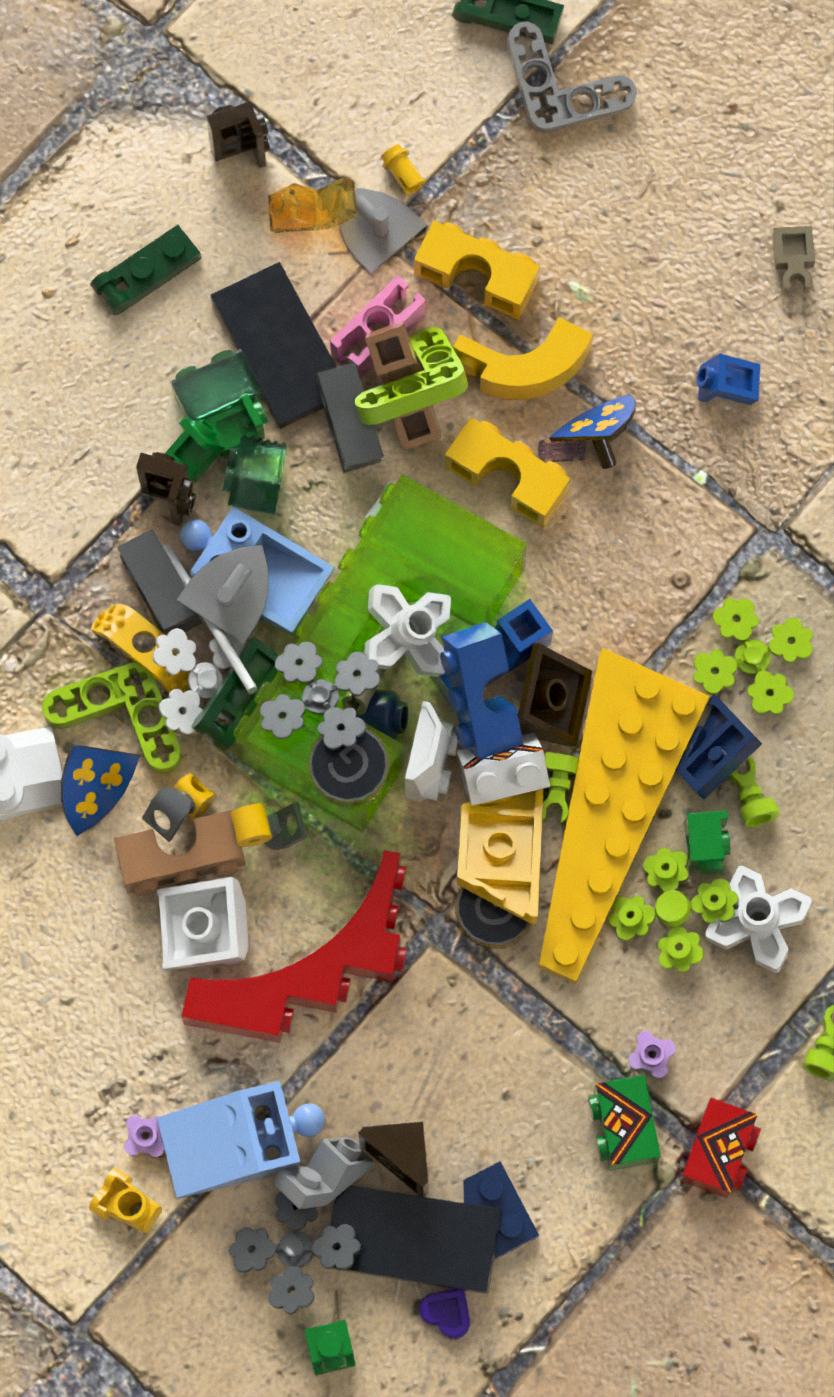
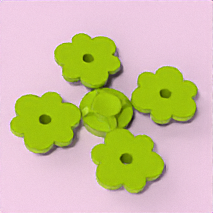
(753, 656)
(673, 909)

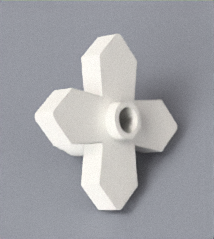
(408, 629)
(779, 912)

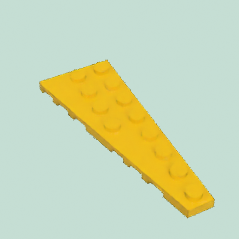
(625, 765)

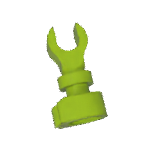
(560, 766)
(756, 810)
(821, 1060)

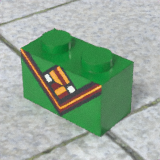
(625, 1123)

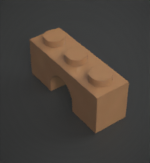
(395, 359)
(148, 867)

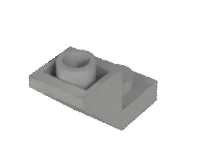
(330, 1172)

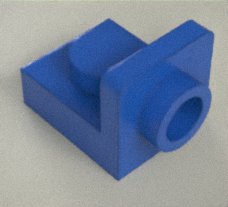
(729, 379)

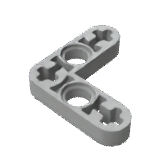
(561, 100)

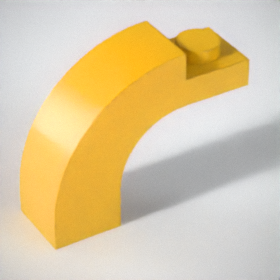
(530, 373)

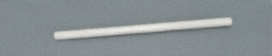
(217, 632)

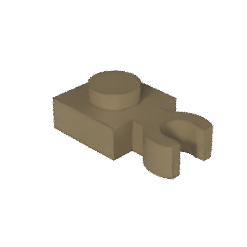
(794, 252)

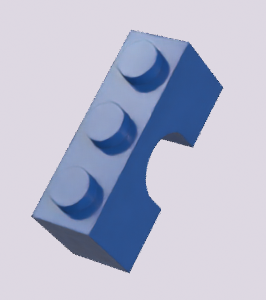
(519, 631)
(471, 661)

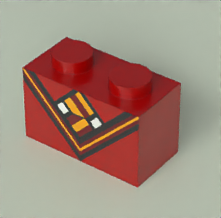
(719, 1148)

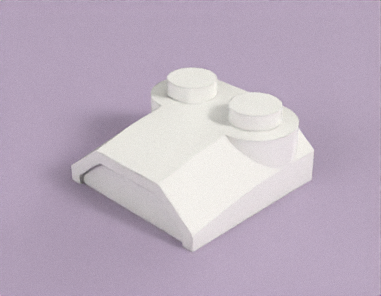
(429, 755)
(29, 773)
(203, 924)

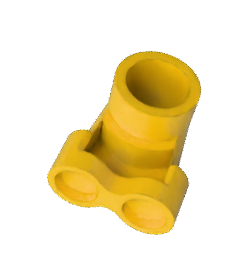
(120, 1198)

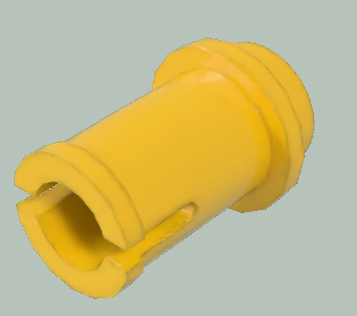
(402, 169)

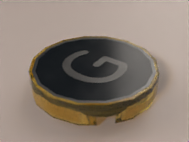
(352, 773)
(487, 923)

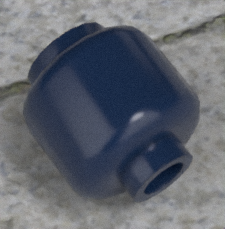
(386, 713)

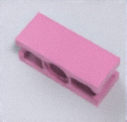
(376, 311)

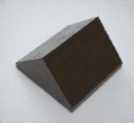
(553, 697)
(400, 1151)

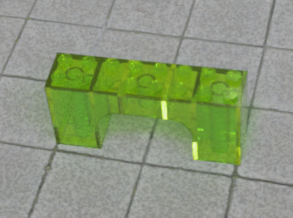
(410, 544)

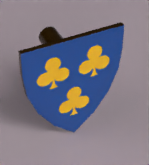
(601, 426)
(93, 784)

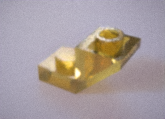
(308, 209)

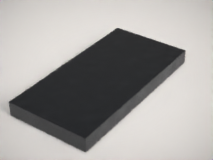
(277, 341)
(420, 1238)

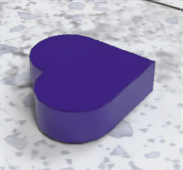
(446, 1311)

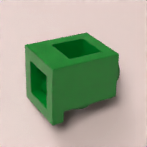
(707, 841)
(330, 1347)

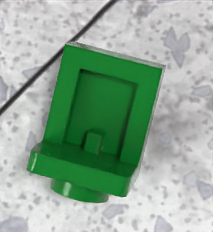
(237, 421)
(196, 446)

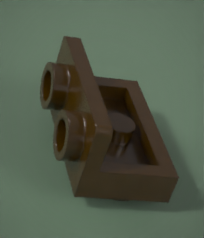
(237, 131)
(167, 480)

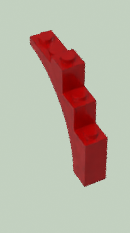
(362, 948)

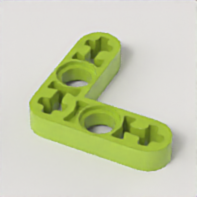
(439, 380)
(120, 697)

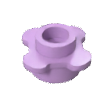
(642, 1061)
(136, 1144)

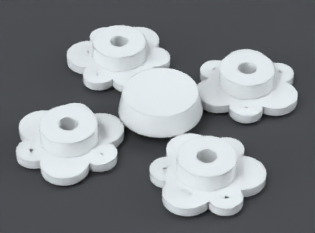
(202, 679)

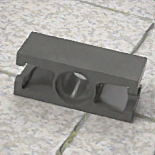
(354, 441)
(157, 582)

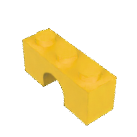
(450, 251)
(482, 450)

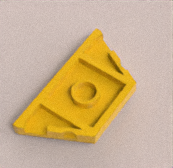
(503, 852)

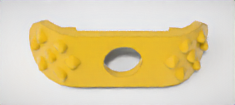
(120, 626)

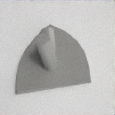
(380, 228)
(230, 591)

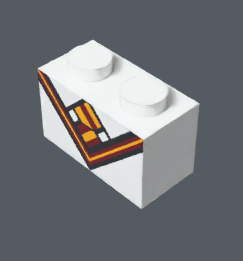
(504, 773)

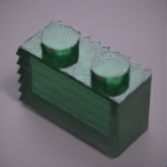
(215, 385)
(255, 474)

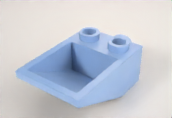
(293, 572)
(225, 1142)

